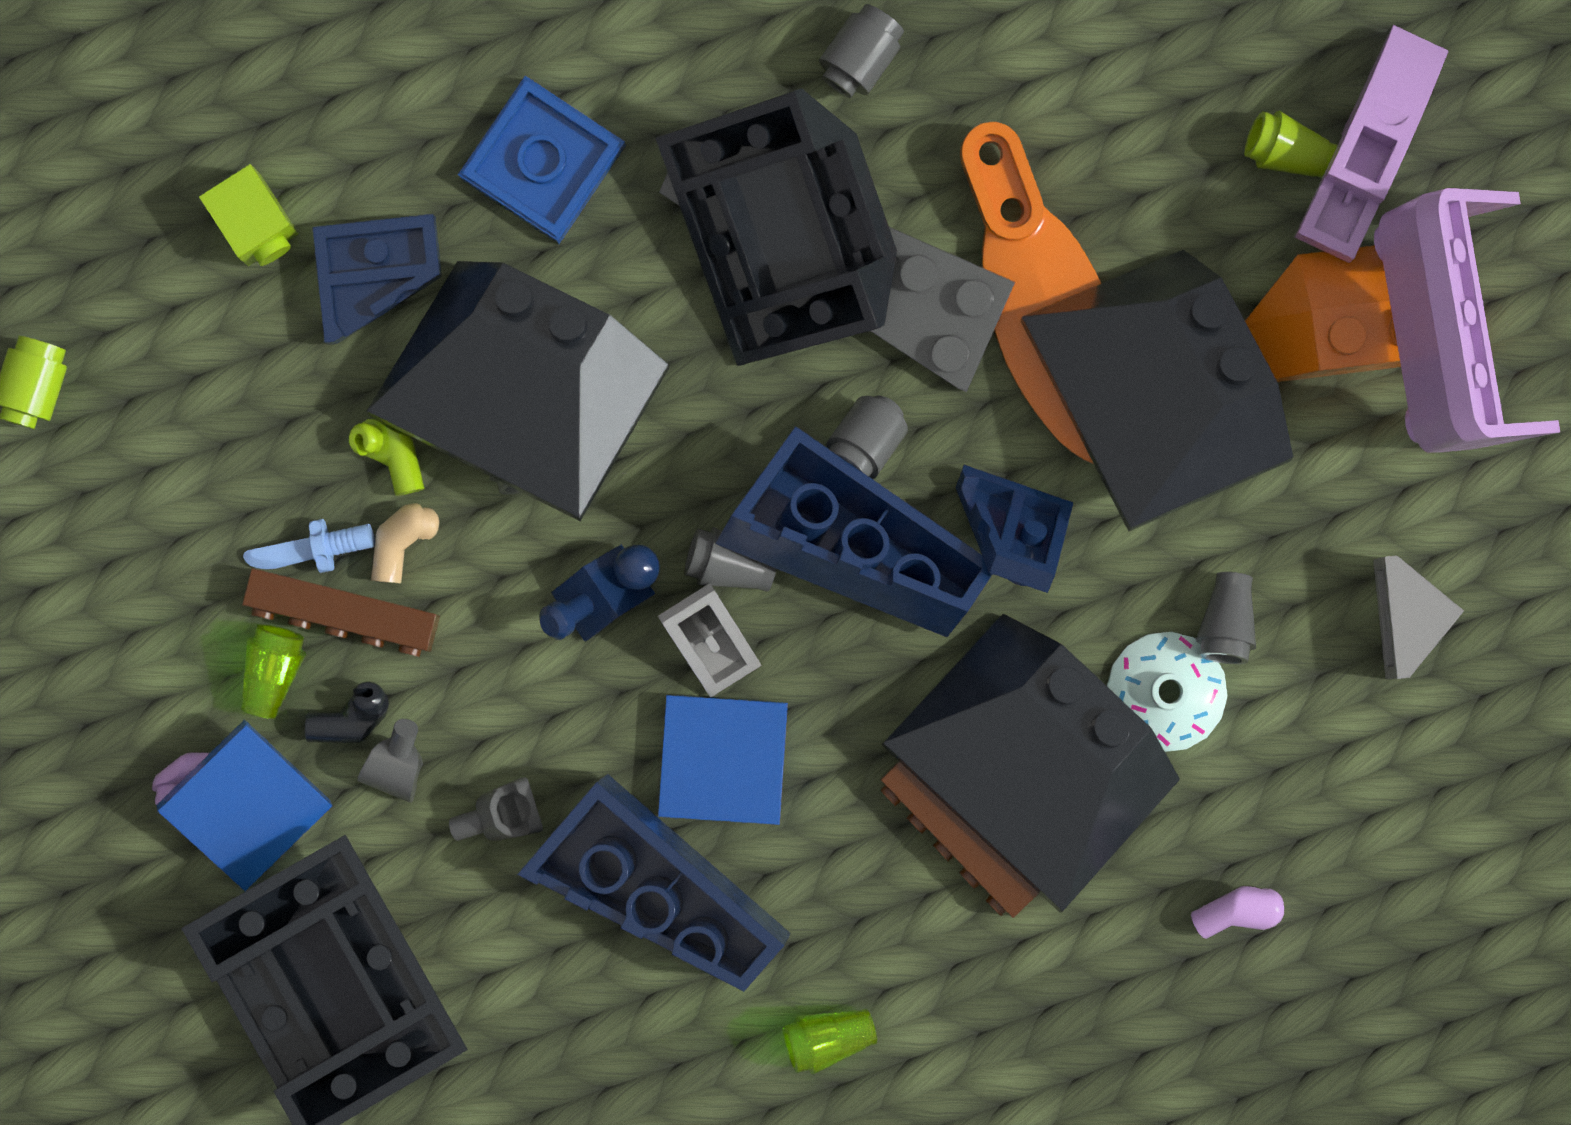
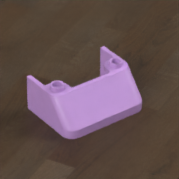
(1444, 323)

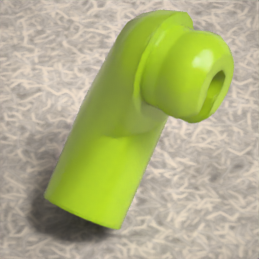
(391, 449)

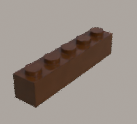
(340, 612)
(955, 839)

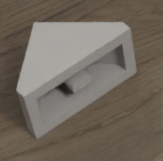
(1410, 616)
(709, 640)

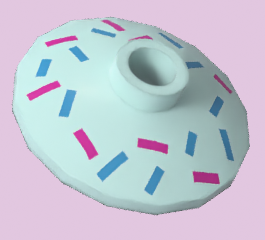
(1173, 657)

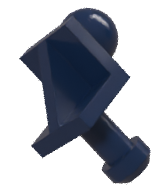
(601, 592)

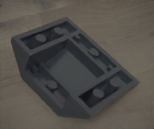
(783, 224)
(521, 384)
(1163, 386)
(1035, 758)
(325, 987)

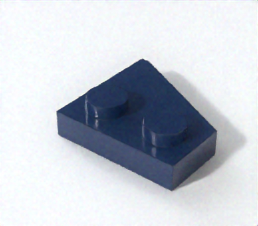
(372, 269)
(1015, 527)

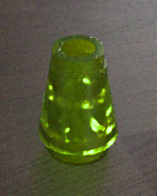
(270, 668)
(827, 1038)

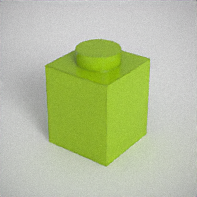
(250, 217)

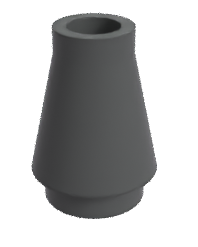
(724, 567)
(1228, 623)

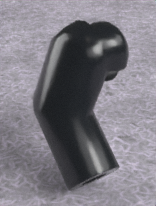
(355, 719)

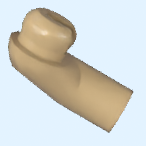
(396, 535)

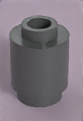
(861, 51)
(869, 434)

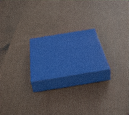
(542, 159)
(723, 759)
(244, 805)

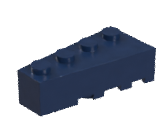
(854, 538)
(655, 885)

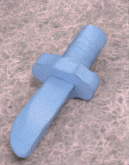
(319, 546)

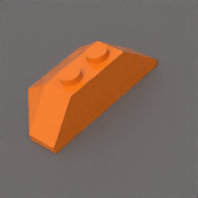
(1327, 318)

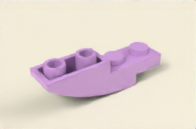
(1372, 144)

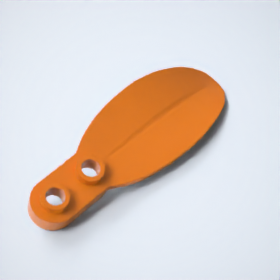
(1036, 255)

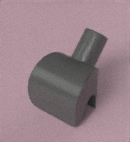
(395, 763)
(500, 814)

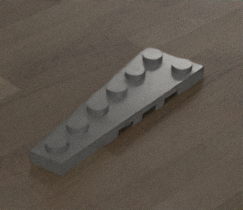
(937, 306)

